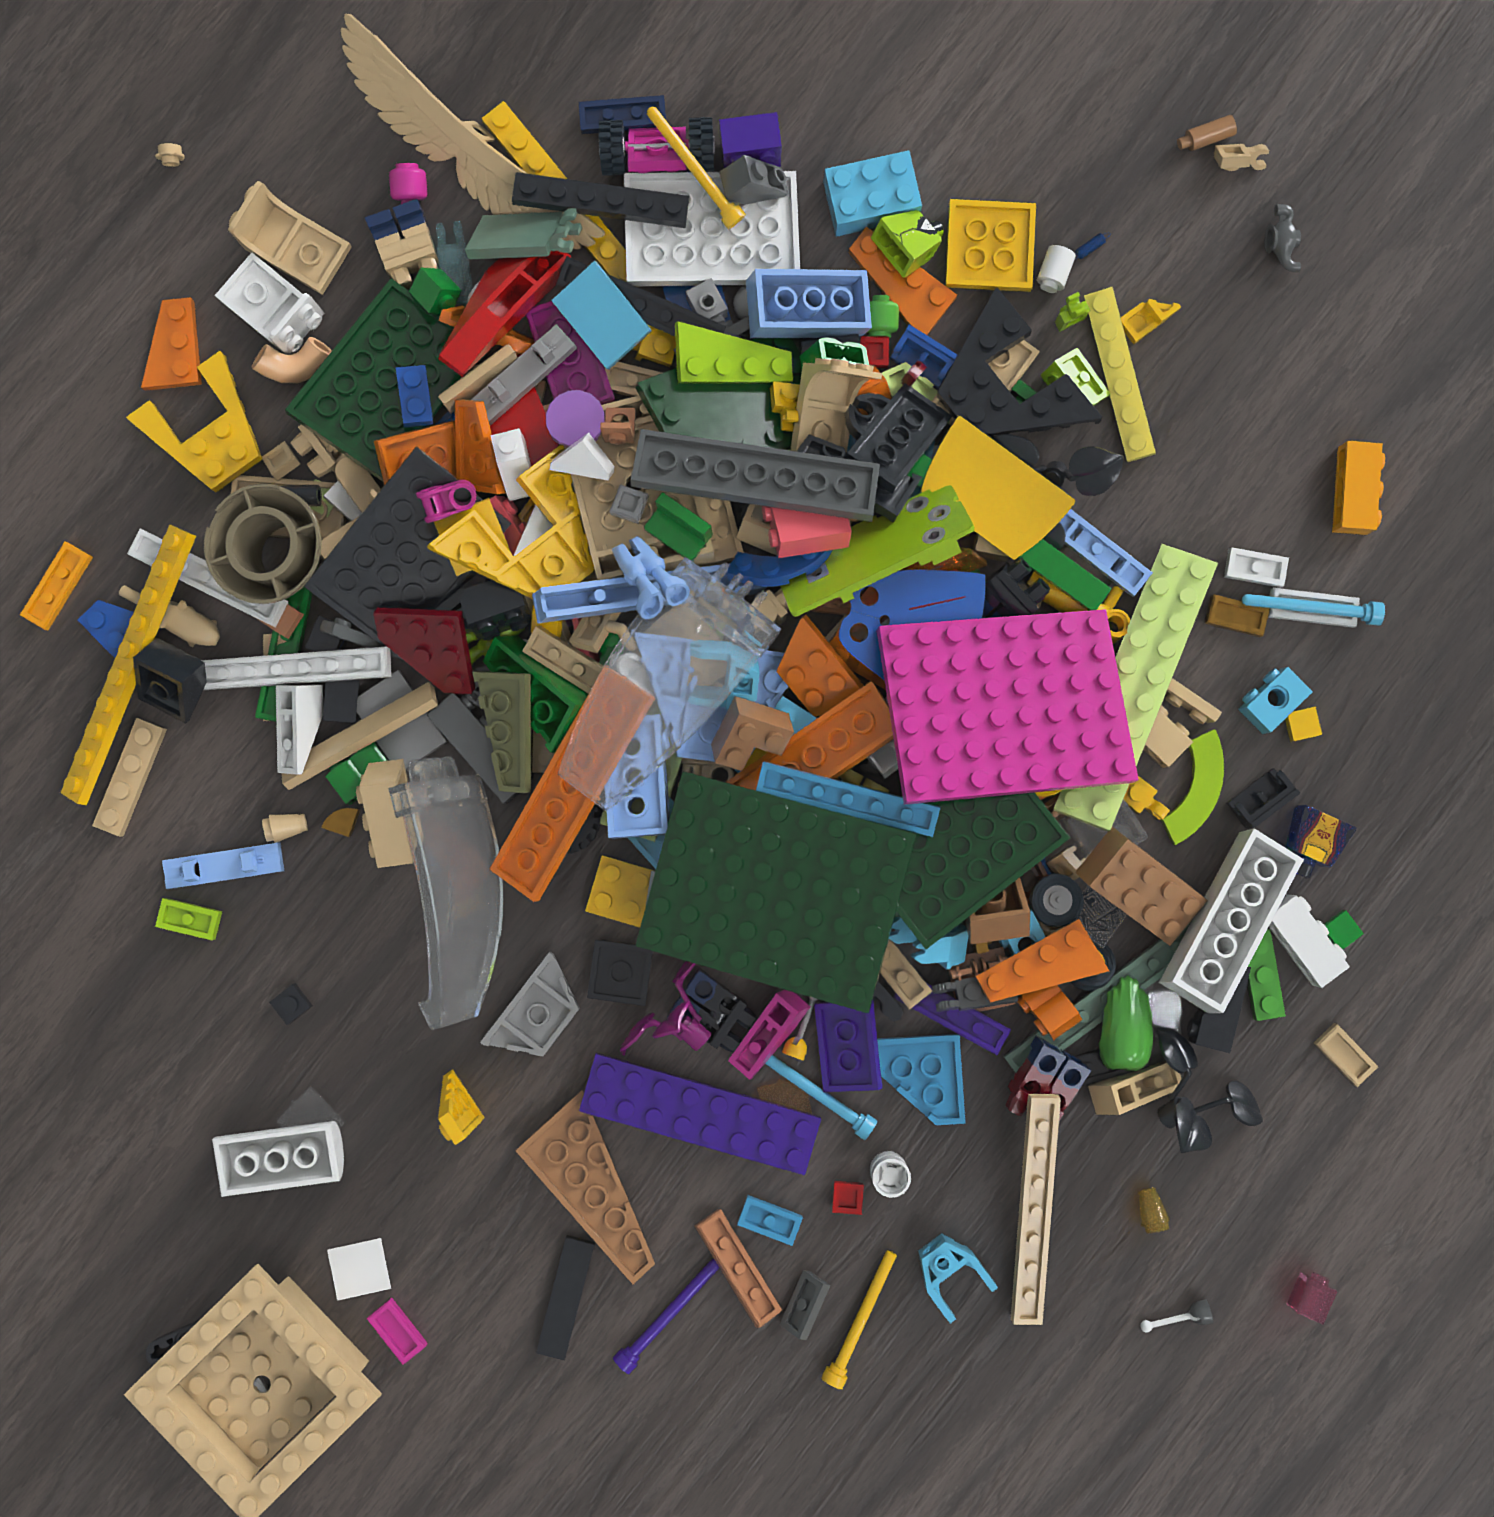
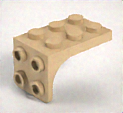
(287, 239)
(824, 398)

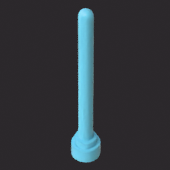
(1371, 613)
(862, 1124)

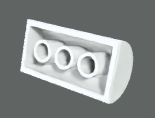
(279, 1158)

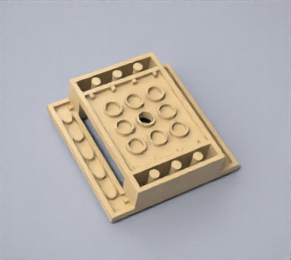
(608, 531)
(231, 1426)

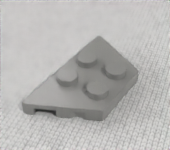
(536, 1012)

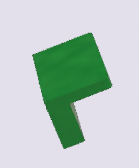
(678, 528)

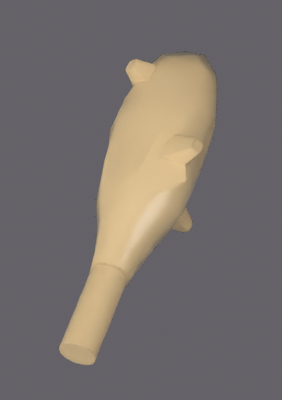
(182, 621)

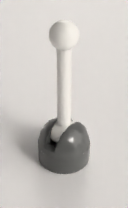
(1199, 1313)

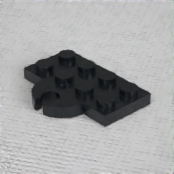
(894, 432)

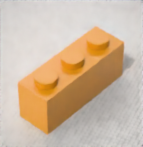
(1358, 488)

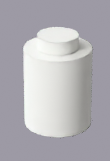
(1055, 268)

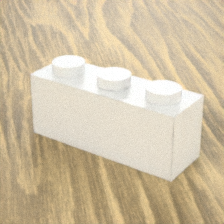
(1307, 941)

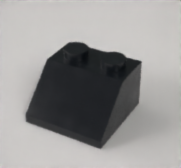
(169, 679)

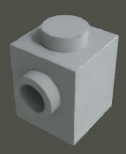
(707, 301)

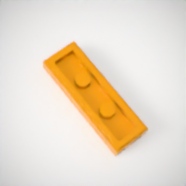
(56, 586)

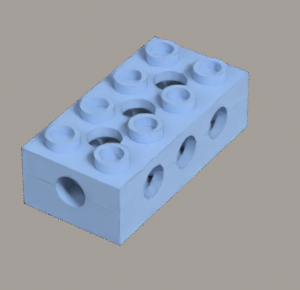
(654, 818)

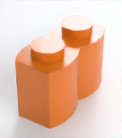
(1052, 1011)

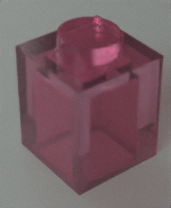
(1312, 1297)

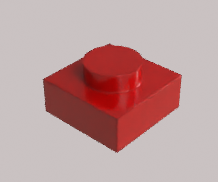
(877, 350)
(847, 1197)

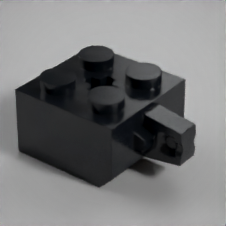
(493, 609)

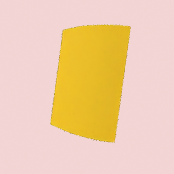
(999, 491)

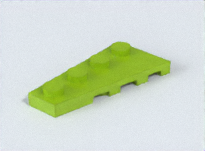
(723, 358)

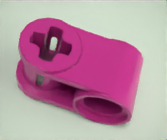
(444, 500)

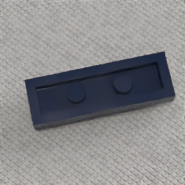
(630, 110)

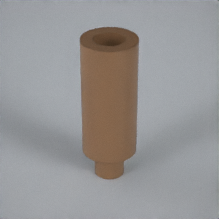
(1208, 133)

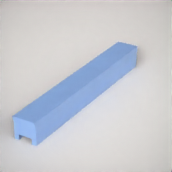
(597, 597)

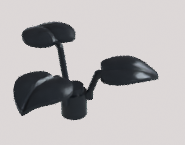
(1091, 468)
(1179, 1111)

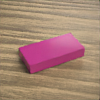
(397, 1331)

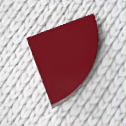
(913, 373)

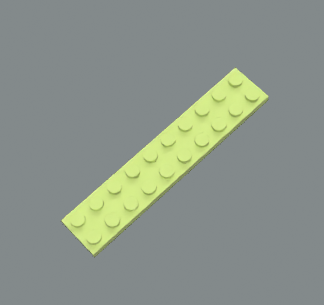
(1147, 666)

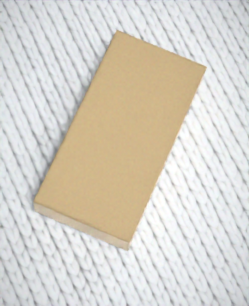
(1345, 1054)

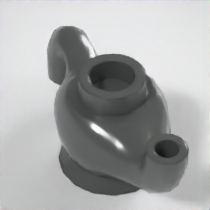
(1283, 237)

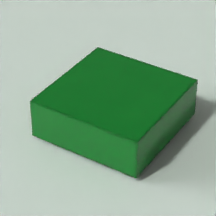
(1343, 929)

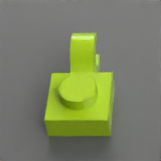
(1072, 312)

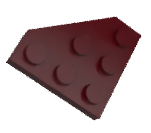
(430, 643)

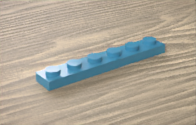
(847, 799)

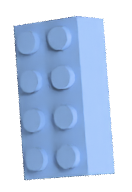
(808, 303)

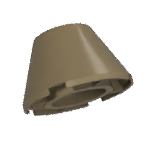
(238, 536)

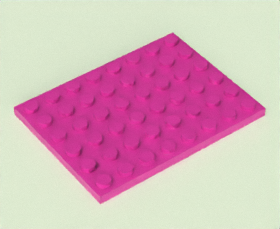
(1005, 706)

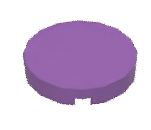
(573, 416)

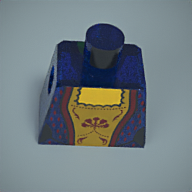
(1317, 838)

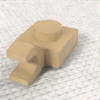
(1235, 156)

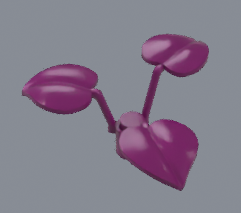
(684, 1029)

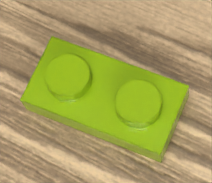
(188, 919)

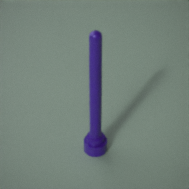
(628, 1357)

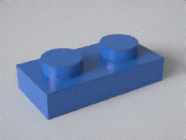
(414, 396)

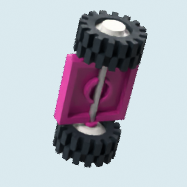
(650, 150)

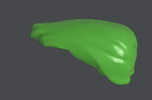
(1126, 1027)

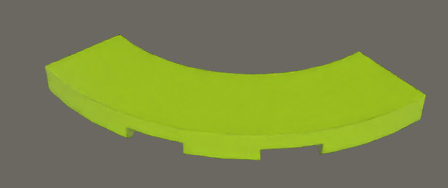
(1204, 788)

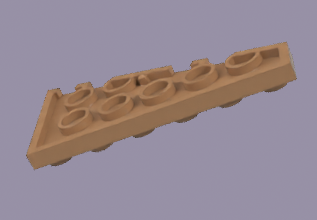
(580, 1173)

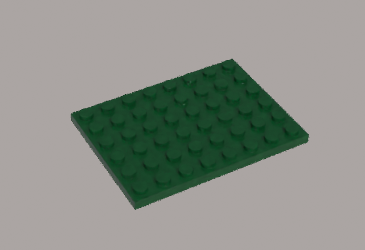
(776, 891)

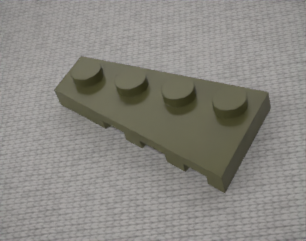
(508, 717)

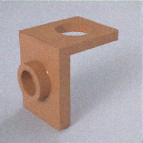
(616, 432)

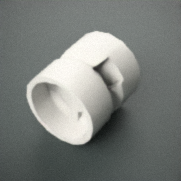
(890, 1174)

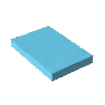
(601, 315)

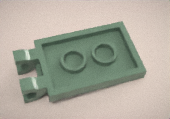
(523, 235)

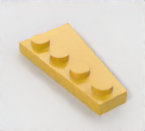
(457, 1110)

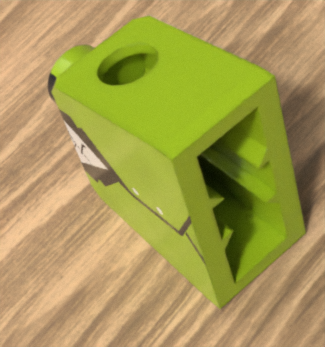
(908, 240)

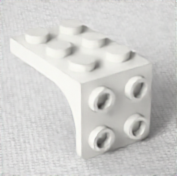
(270, 304)

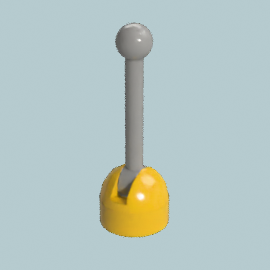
(796, 1045)

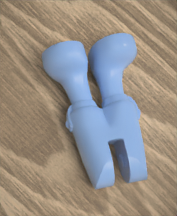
(649, 563)

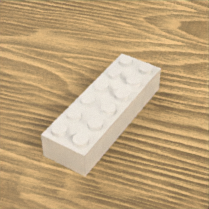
(1231, 921)

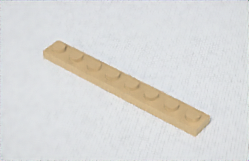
(1035, 1209)

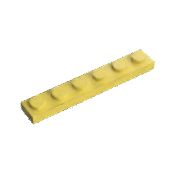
(1120, 374)

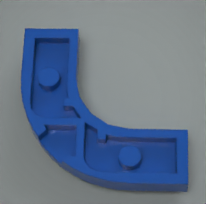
(774, 571)

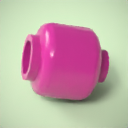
(407, 183)

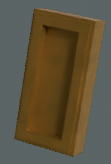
(1236, 616)

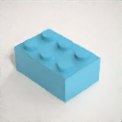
(870, 190)

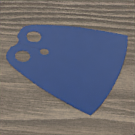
(909, 590)

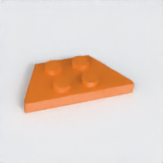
(816, 670)

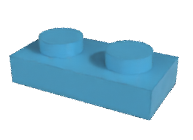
(769, 1220)

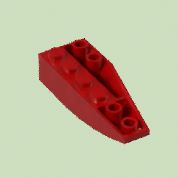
(498, 304)

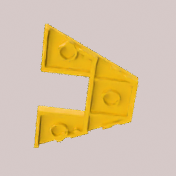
(551, 560)

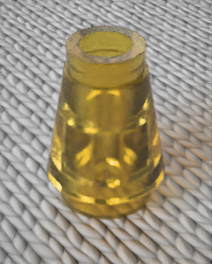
(1152, 1211)

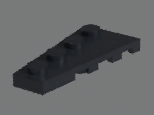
(886, 503)

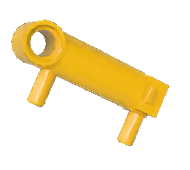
(1064, 603)

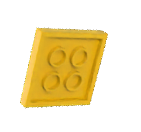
(990, 245)

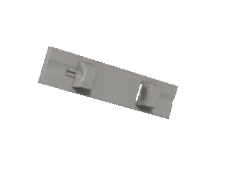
(525, 373)

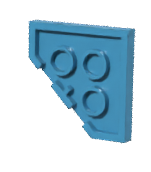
(926, 1074)

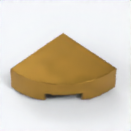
(342, 821)

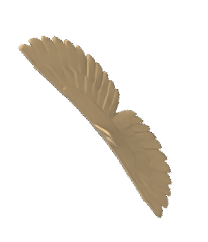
(437, 130)

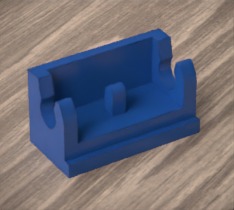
(918, 346)

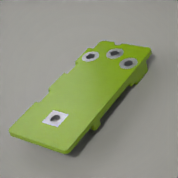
(885, 548)

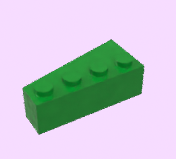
(553, 698)

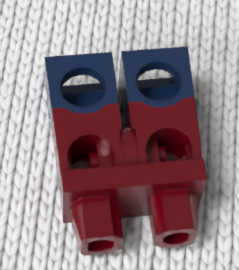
(1046, 1072)

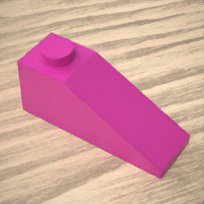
(769, 1032)

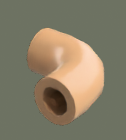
(291, 367)

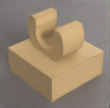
(1065, 863)

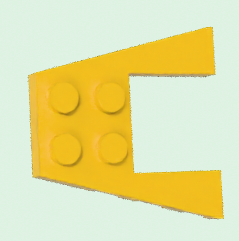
(218, 450)

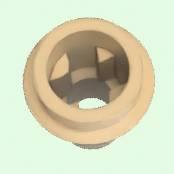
(283, 826)

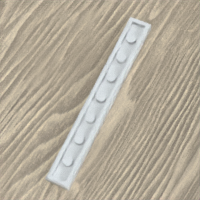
(298, 668)

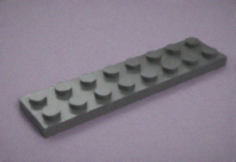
(755, 475)

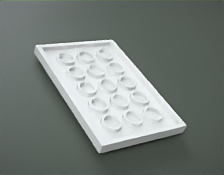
(706, 247)

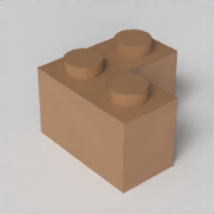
(747, 727)

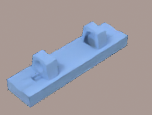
(1104, 554)
(223, 865)

